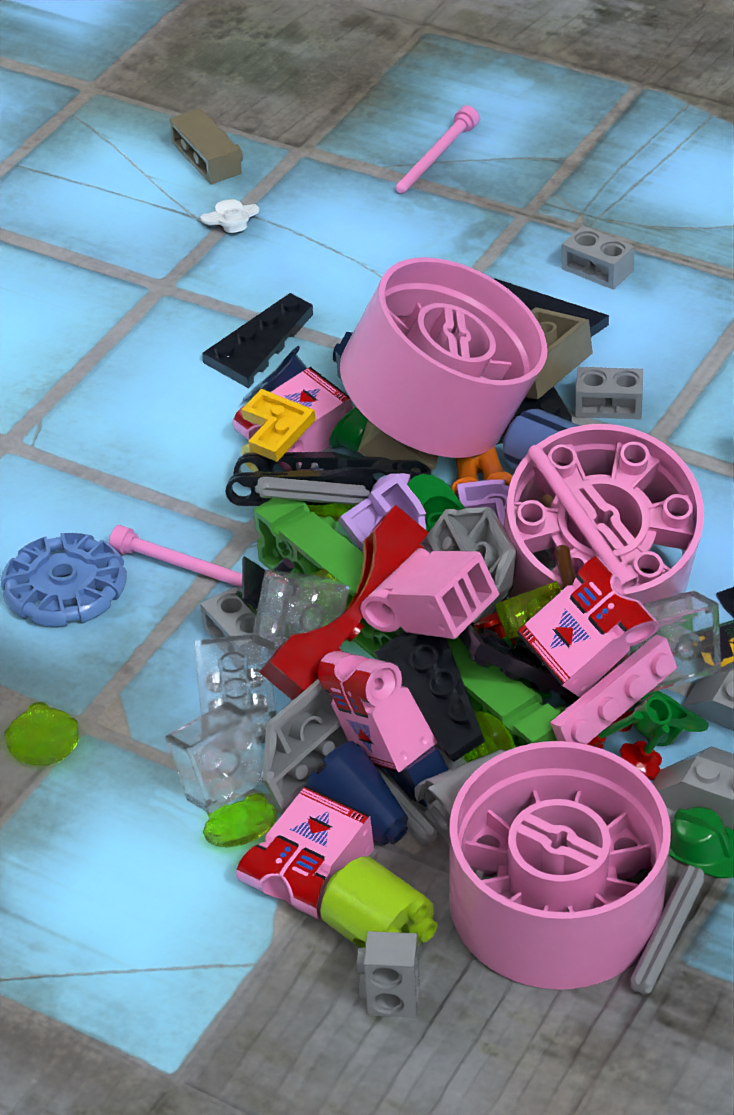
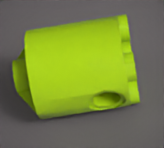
(374, 899)

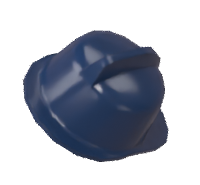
(289, 368)

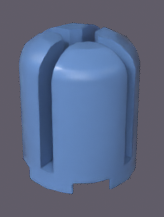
(530, 430)

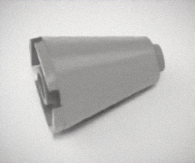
(441, 791)

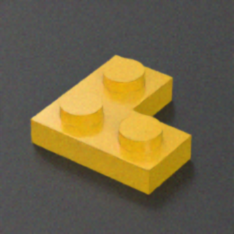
(281, 423)

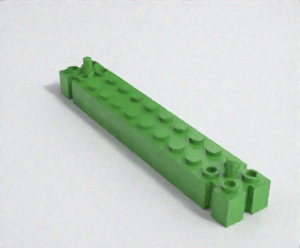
(314, 544)

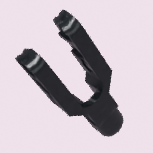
(335, 466)

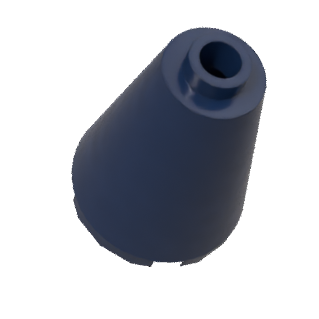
(357, 782)

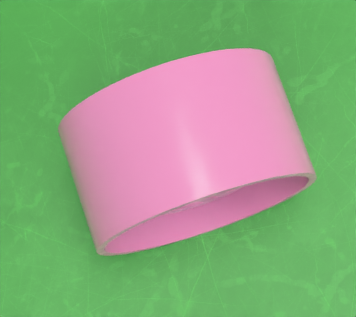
(442, 357)
(632, 493)
(557, 834)

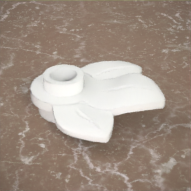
(230, 215)

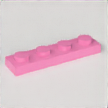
(615, 692)

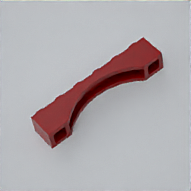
(384, 549)

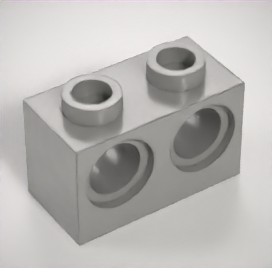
(598, 257)
(609, 393)
(227, 615)
(389, 974)

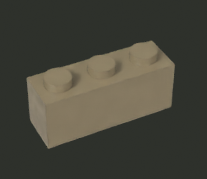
(206, 146)

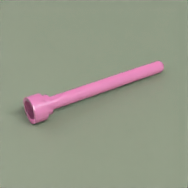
(464, 121)
(126, 541)
(625, 573)

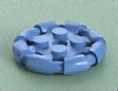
(35, 573)

